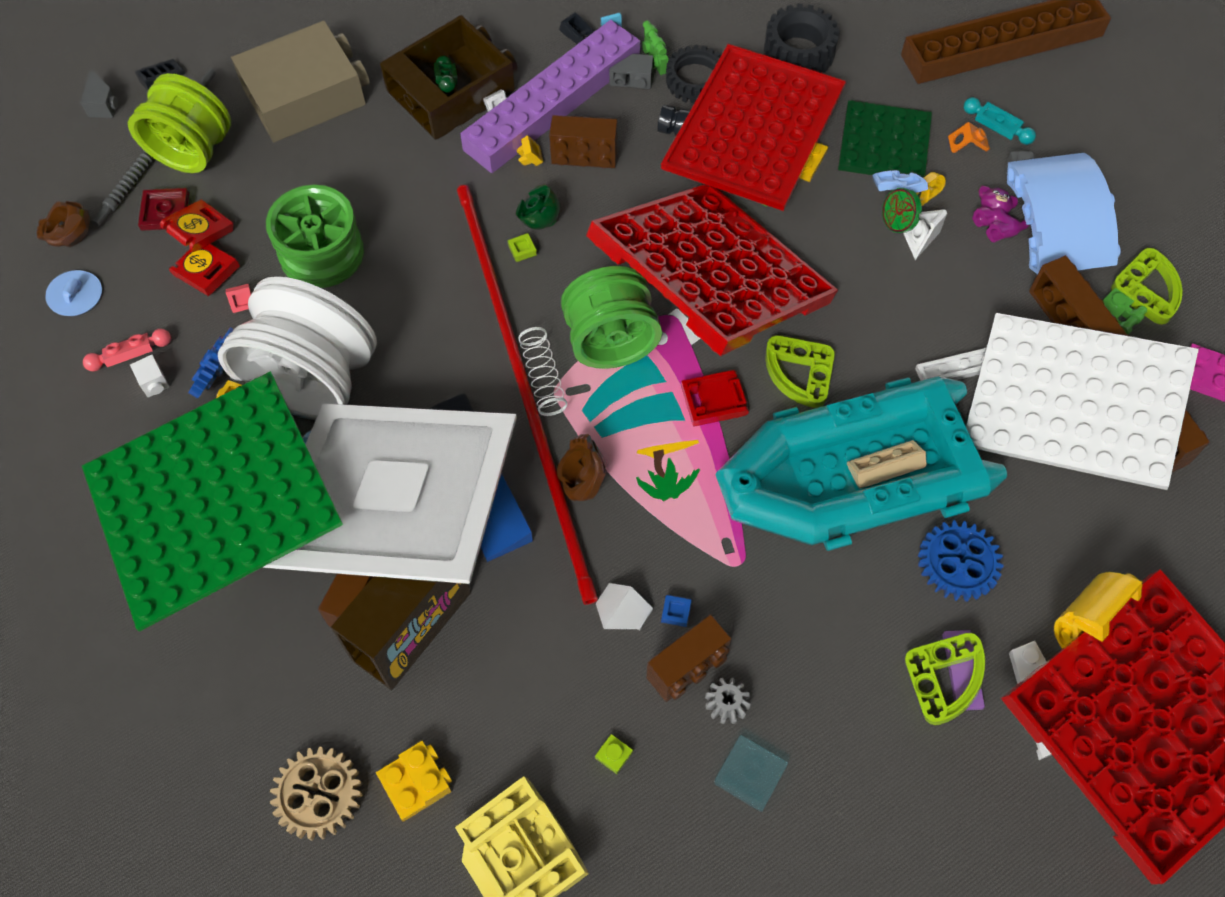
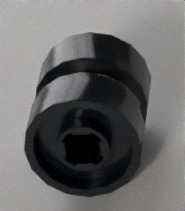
(671, 120)

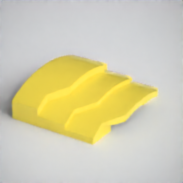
(519, 847)

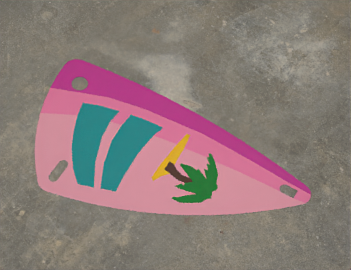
(650, 442)

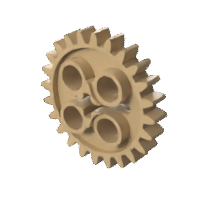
(306, 817)

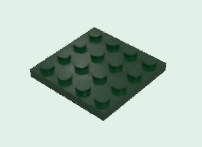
(884, 139)

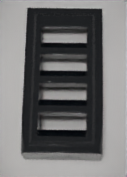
(567, 29)
(149, 74)

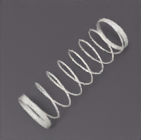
(552, 399)

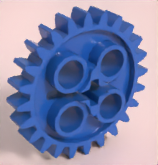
(209, 368)
(960, 560)

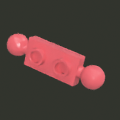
(125, 350)

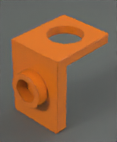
(971, 134)

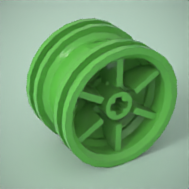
(315, 235)

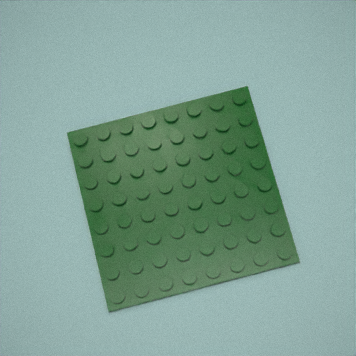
(208, 499)

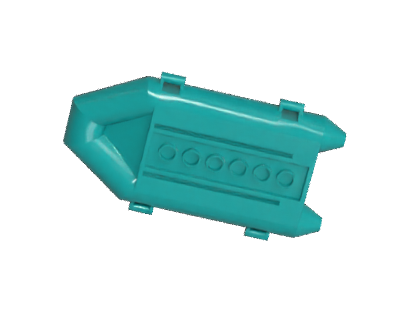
(797, 475)

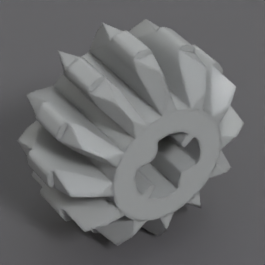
(729, 711)

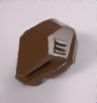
(69, 233)
(582, 479)

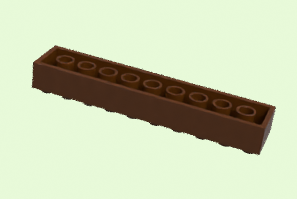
(1003, 37)
(1072, 302)

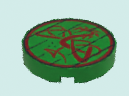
(901, 210)

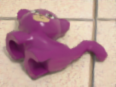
(994, 213)

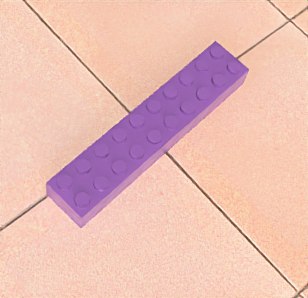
(552, 92)

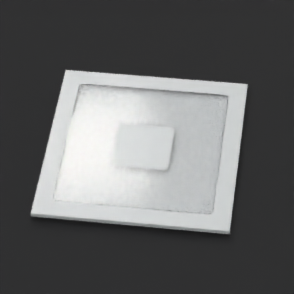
(406, 489)

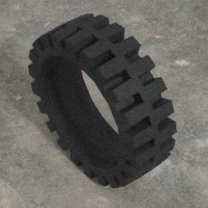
(684, 58)

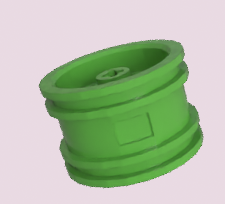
(610, 317)

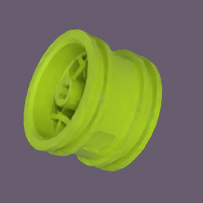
(179, 123)

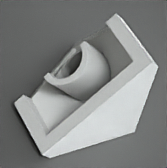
(926, 231)
(622, 608)

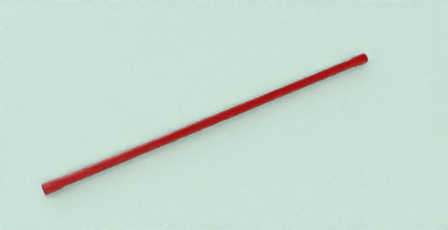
(584, 581)

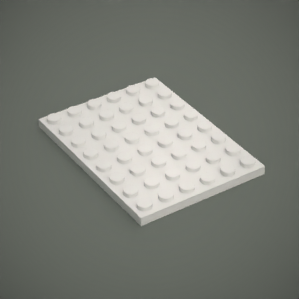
(1082, 399)

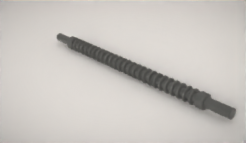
(110, 204)

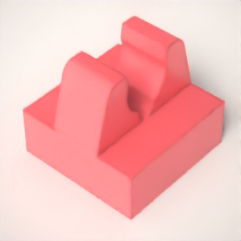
(239, 297)

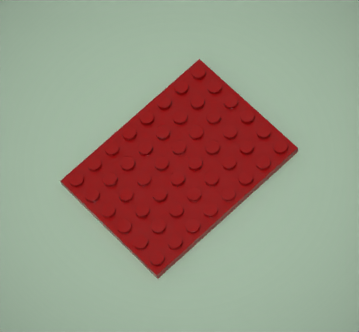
(754, 126)

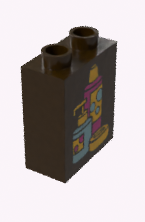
(395, 623)

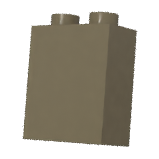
(301, 80)

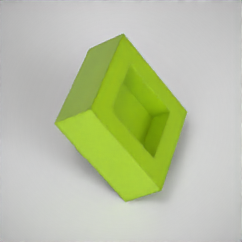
(522, 247)
(614, 754)

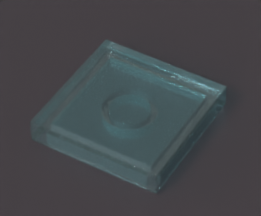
(750, 773)

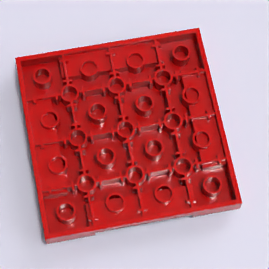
(713, 265)
(1140, 725)

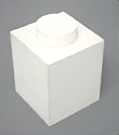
(149, 376)

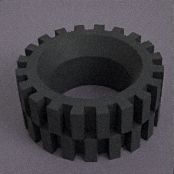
(805, 24)

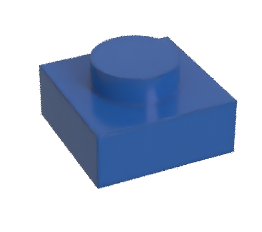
(676, 611)

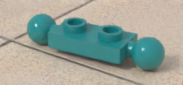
(999, 121)

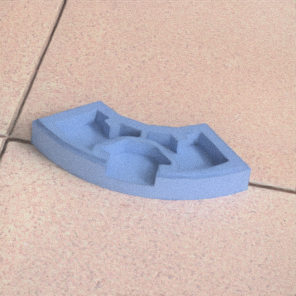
(893, 179)

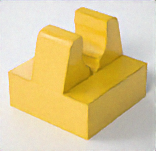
(530, 152)

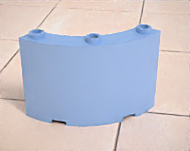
(1066, 210)

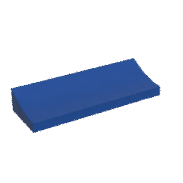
(505, 526)

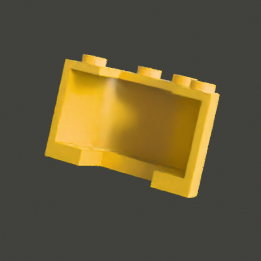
(1097, 606)

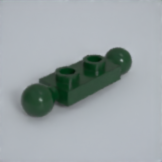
(445, 74)

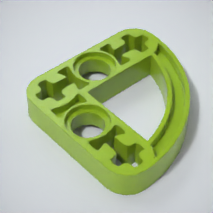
(1136, 289)
(816, 365)
(933, 663)

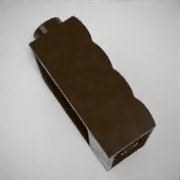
(479, 70)

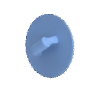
(73, 293)

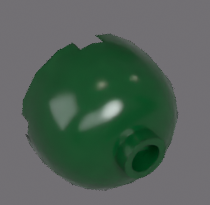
(539, 209)

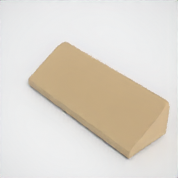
(887, 464)

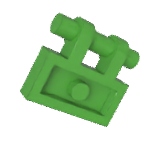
(655, 46)
(1120, 305)

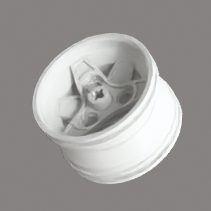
(305, 342)

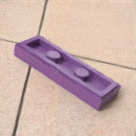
(961, 673)

